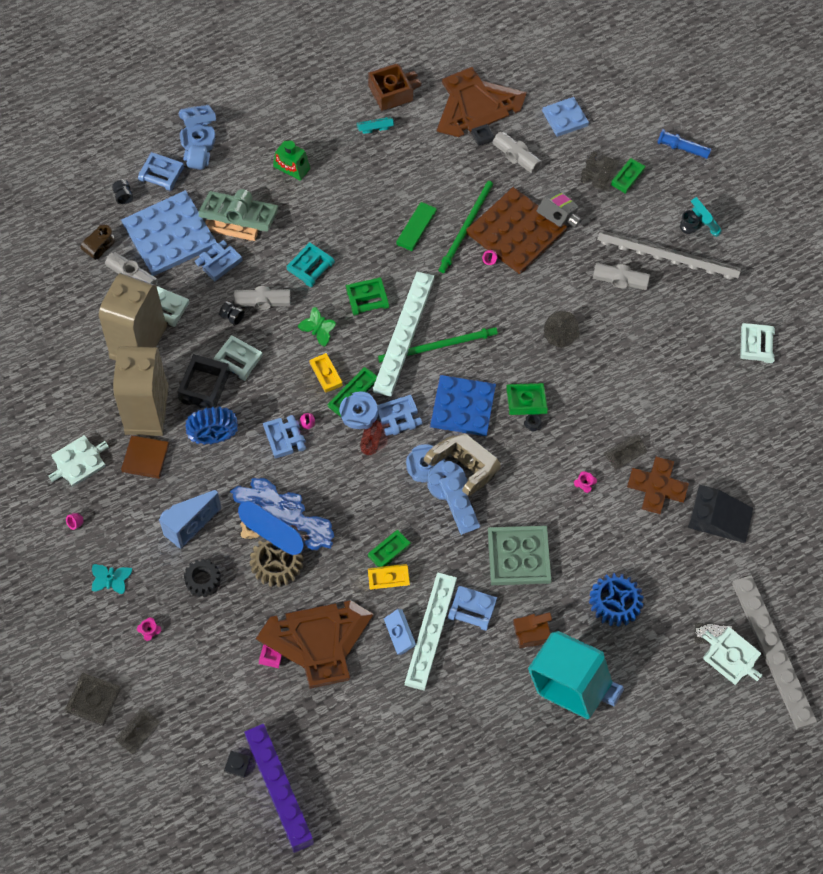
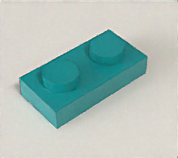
(381, 123)

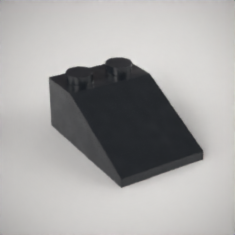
(720, 514)

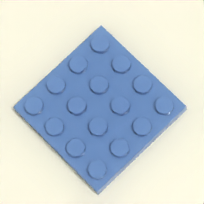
(169, 233)

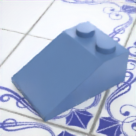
(188, 517)

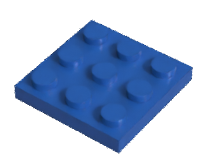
(463, 405)

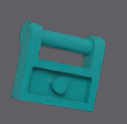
(706, 217)
(306, 260)

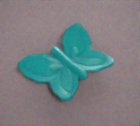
(110, 579)

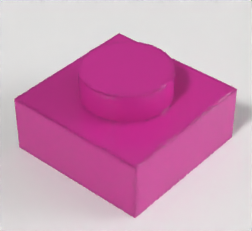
(270, 657)

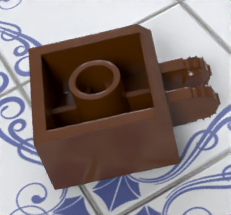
(392, 86)

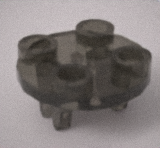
(569, 326)

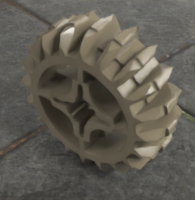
(266, 572)

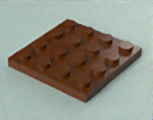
(515, 230)

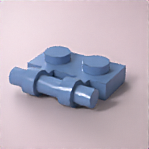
(222, 263)
(396, 410)
(278, 437)

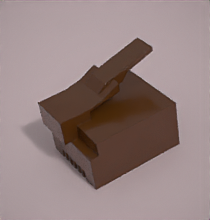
(532, 630)

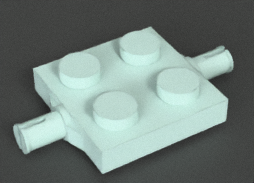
(78, 461)
(731, 655)

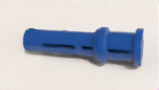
(680, 143)

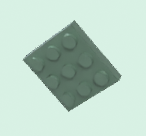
(519, 555)

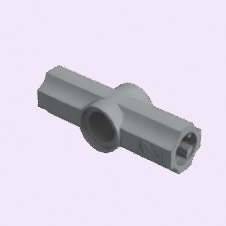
(517, 152)
(122, 265)
(621, 276)
(261, 298)

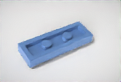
(459, 504)

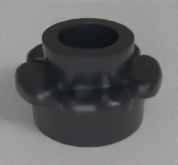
(533, 418)

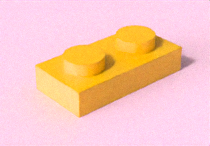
(326, 373)
(388, 576)

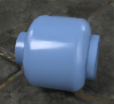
(197, 157)

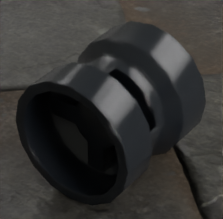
(122, 191)
(689, 222)
(232, 313)

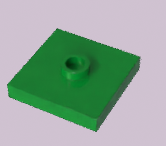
(526, 399)

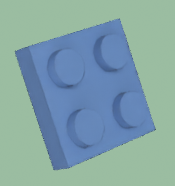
(565, 116)

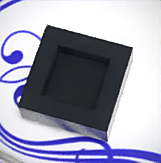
(482, 134)
(237, 764)

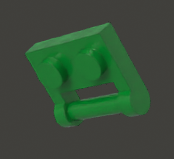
(366, 291)

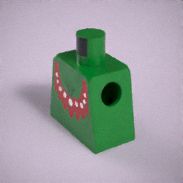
(291, 160)

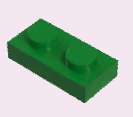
(628, 175)
(389, 549)

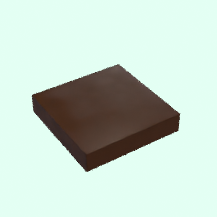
(145, 457)

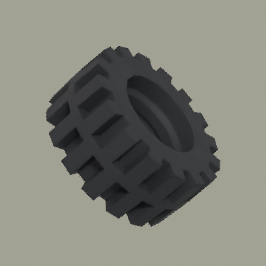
(202, 589)

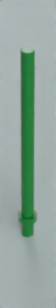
(447, 260)
(484, 333)

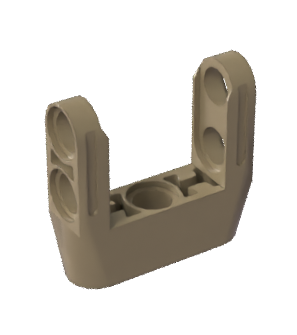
(469, 454)

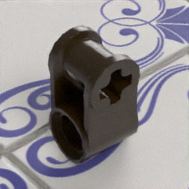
(97, 244)

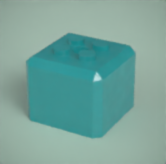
(571, 674)

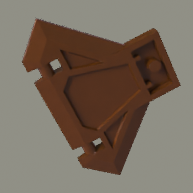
(476, 102)
(318, 640)

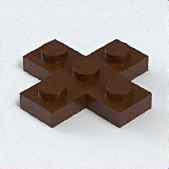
(658, 485)

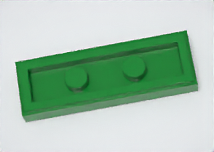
(416, 226)
(360, 383)

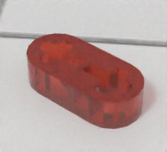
(375, 439)

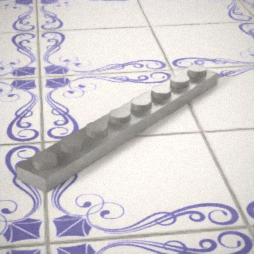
(676, 257)
(774, 653)

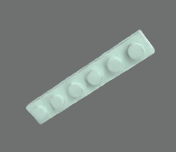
(430, 631)

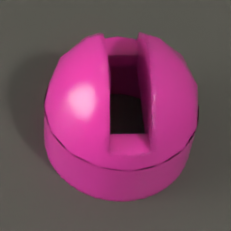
(486, 255)
(303, 421)
(74, 521)

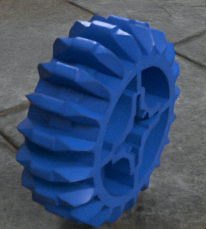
(211, 425)
(602, 607)

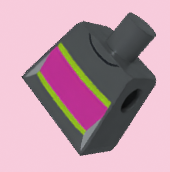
(559, 209)

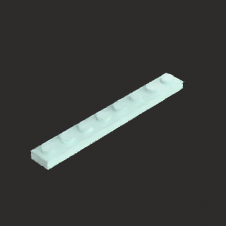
(403, 334)

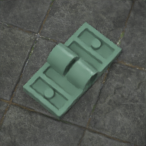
(238, 210)

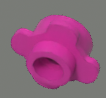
(585, 476)
(148, 623)

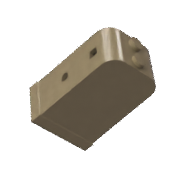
(131, 314)
(140, 390)

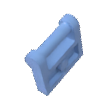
(202, 115)
(162, 166)
(473, 602)

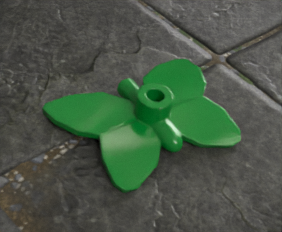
(318, 325)

